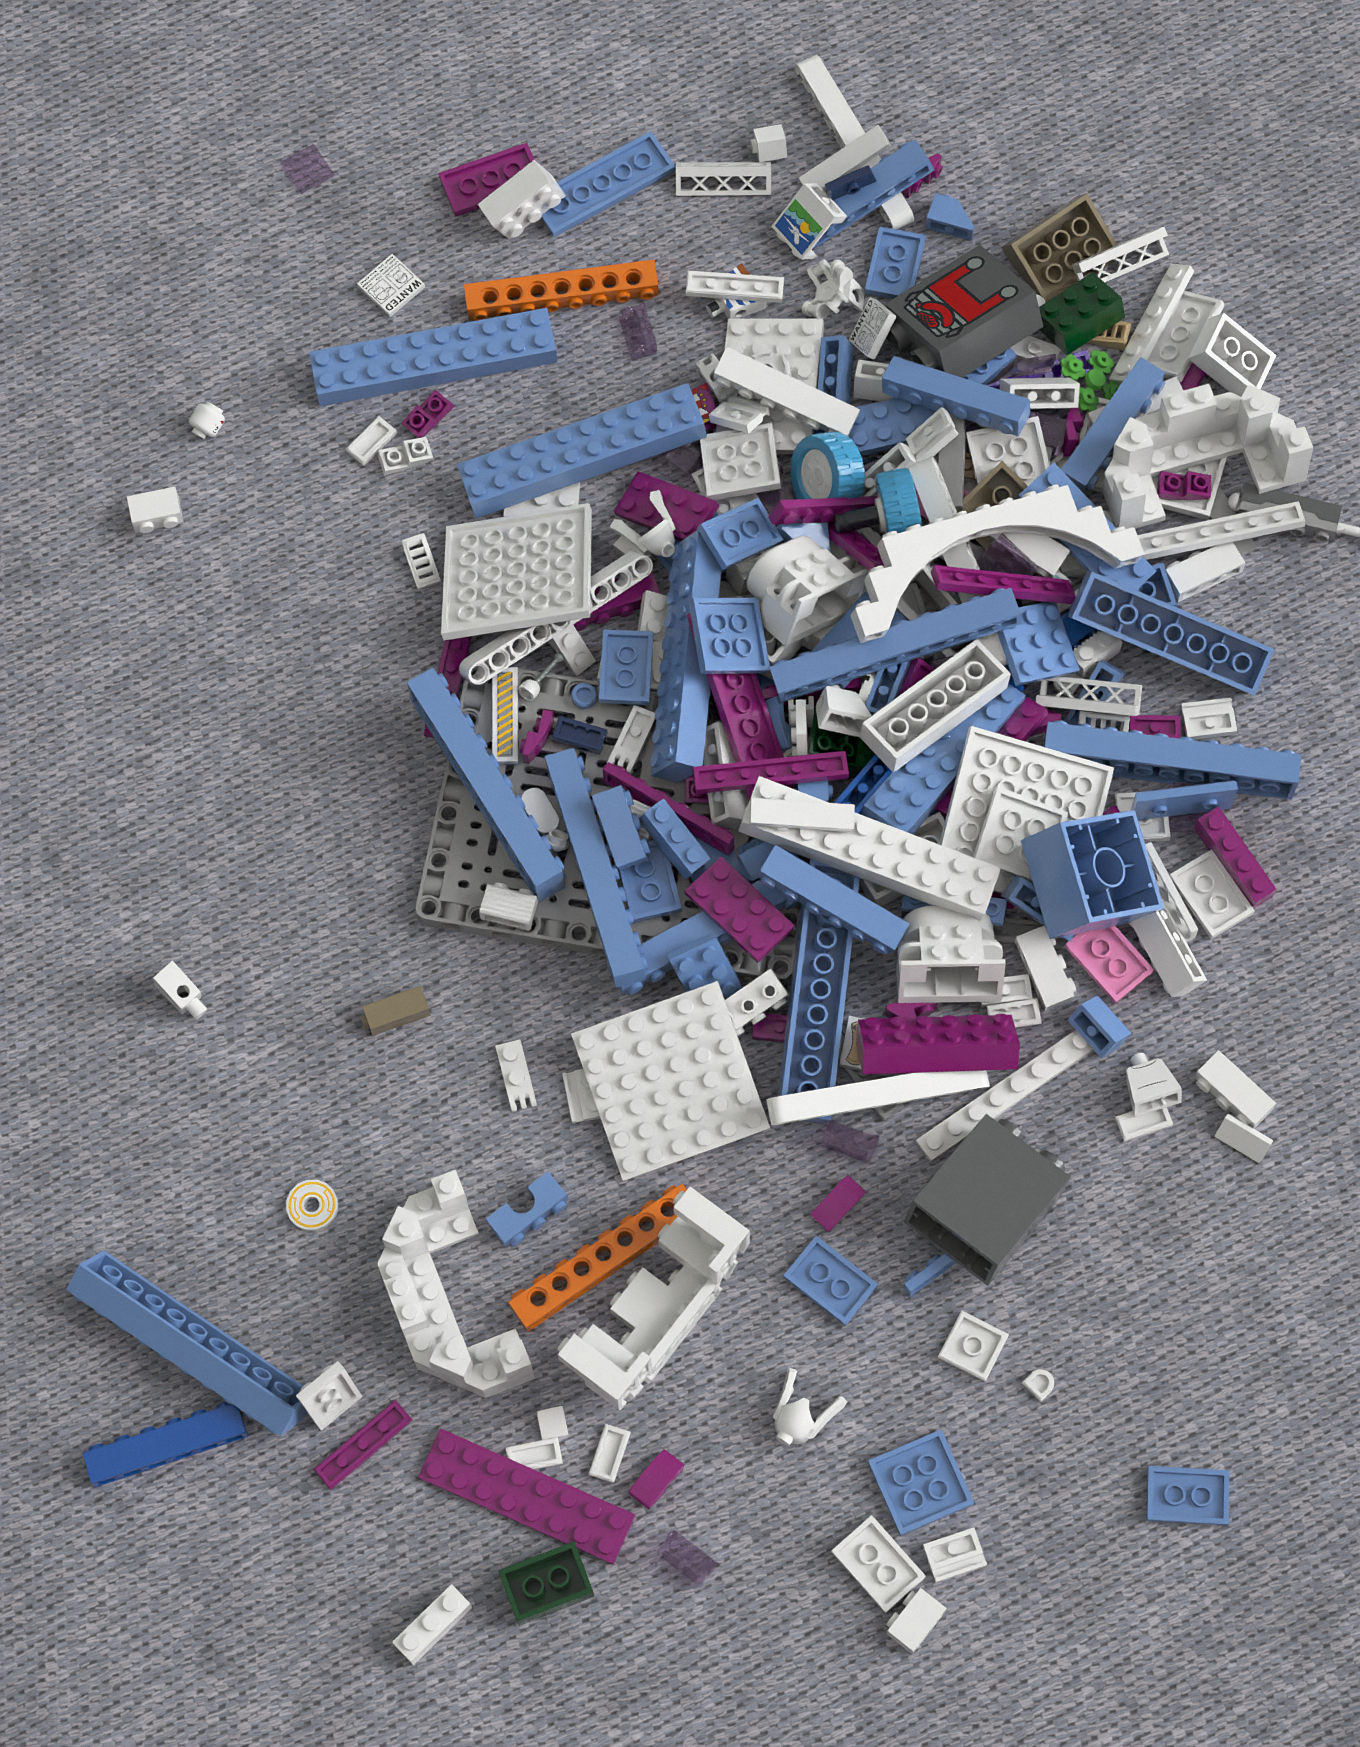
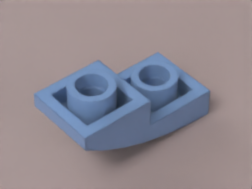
(782, 729)

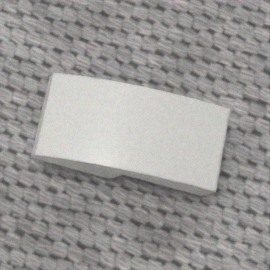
(410, 454)

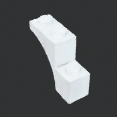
(573, 649)

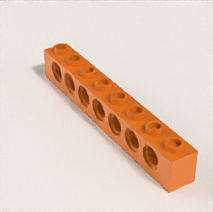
(570, 281)
(532, 1316)

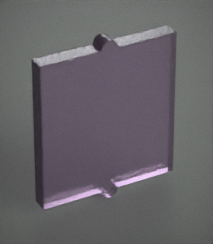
(307, 169)
(1033, 365)

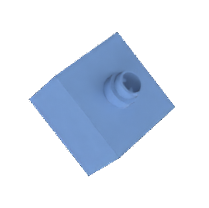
(1092, 874)

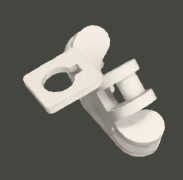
(833, 291)

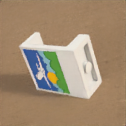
(807, 220)

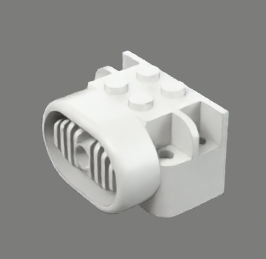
(803, 588)
(948, 958)

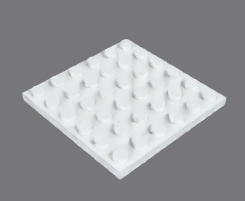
(517, 572)
(1025, 769)
(670, 1081)

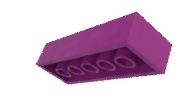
(937, 1044)

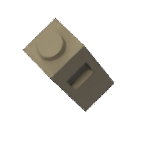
(395, 1011)

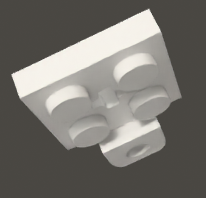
(800, 718)

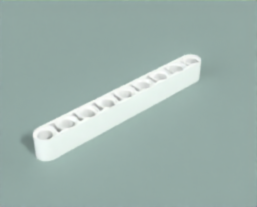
(846, 127)
(939, 504)
(528, 642)
(872, 1094)

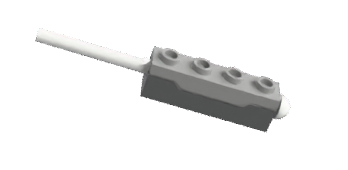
(1320, 516)

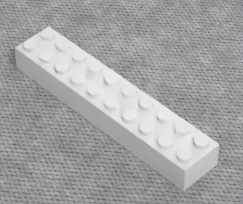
(884, 856)

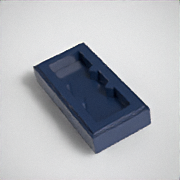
(850, 182)
(579, 735)

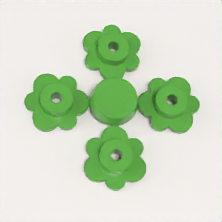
(1094, 378)

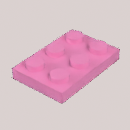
(1110, 961)

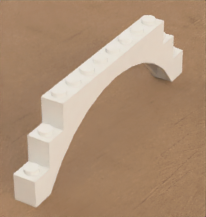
(1044, 514)

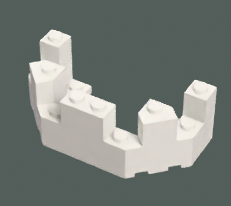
(1196, 430)
(421, 1227)
(660, 1314)

